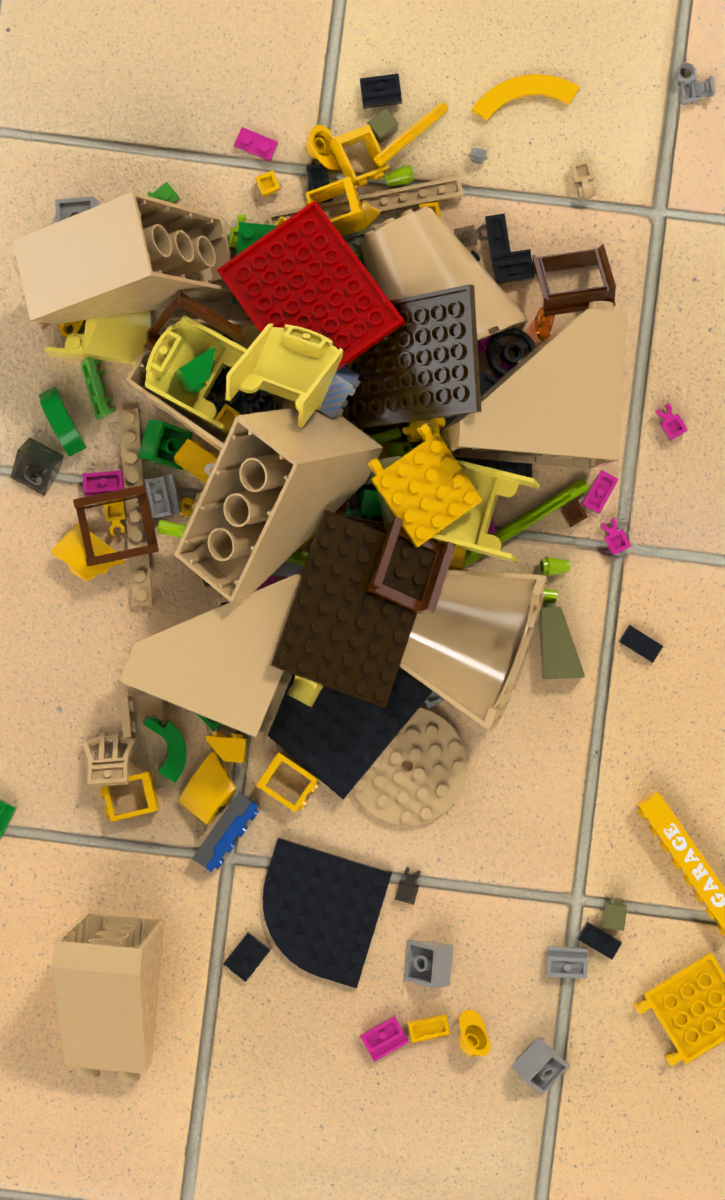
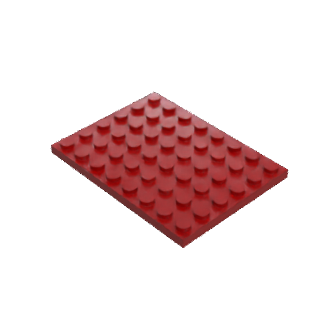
(312, 281)

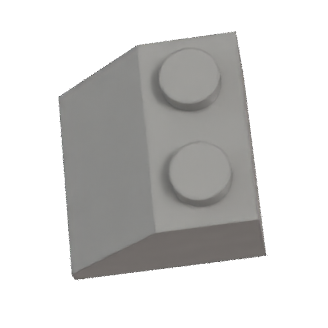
(428, 963)
(540, 1066)

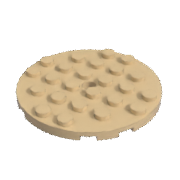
(429, 786)

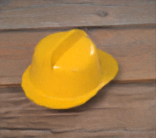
(319, 146)
(473, 1036)

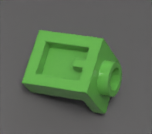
(165, 193)

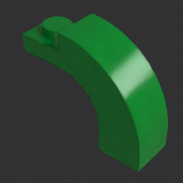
(61, 421)
(176, 755)

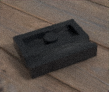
(380, 91)
(512, 266)
(246, 956)

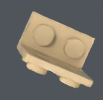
(134, 711)

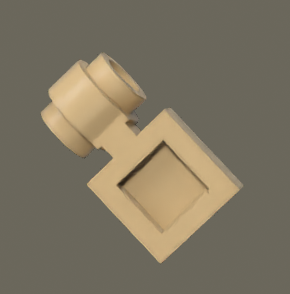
(583, 173)

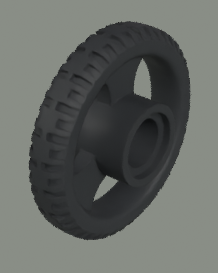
(495, 347)

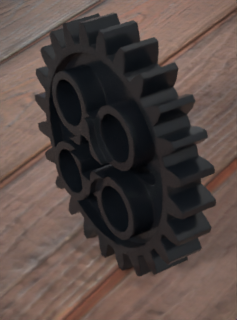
(243, 403)

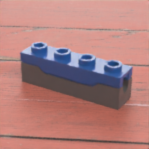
(225, 831)

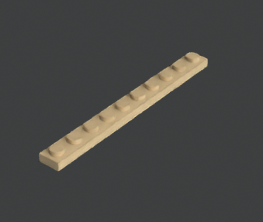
(390, 199)
(134, 476)

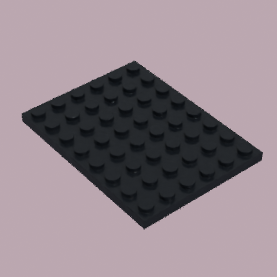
(344, 734)

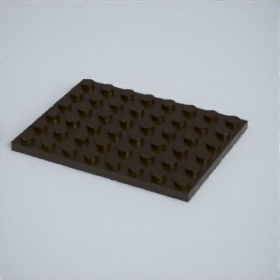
(421, 367)
(340, 629)

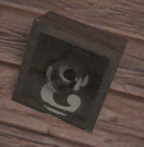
(36, 466)

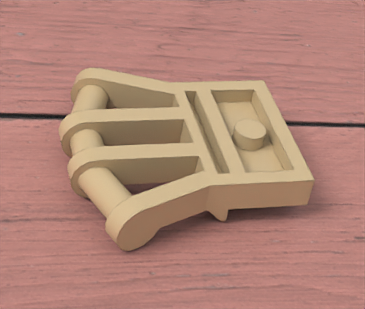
(113, 770)

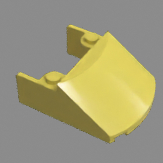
(108, 339)
(178, 347)
(287, 364)
(472, 527)

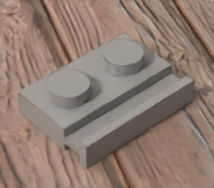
(162, 496)
(567, 962)

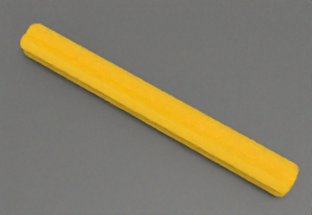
(411, 134)

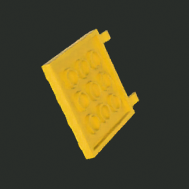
(425, 487)
(690, 1008)

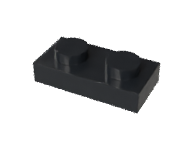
(318, 177)
(498, 234)
(640, 643)
(599, 940)

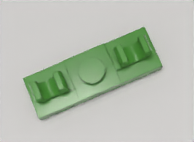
(96, 388)

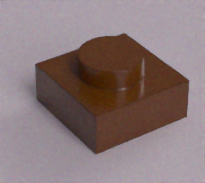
(573, 513)

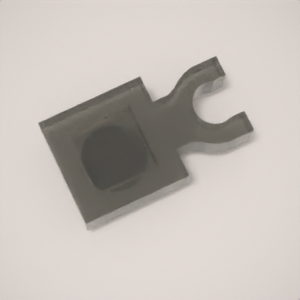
(469, 236)
(407, 888)

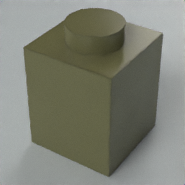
(383, 125)
(614, 914)

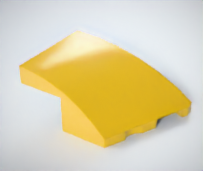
(72, 552)
(208, 789)

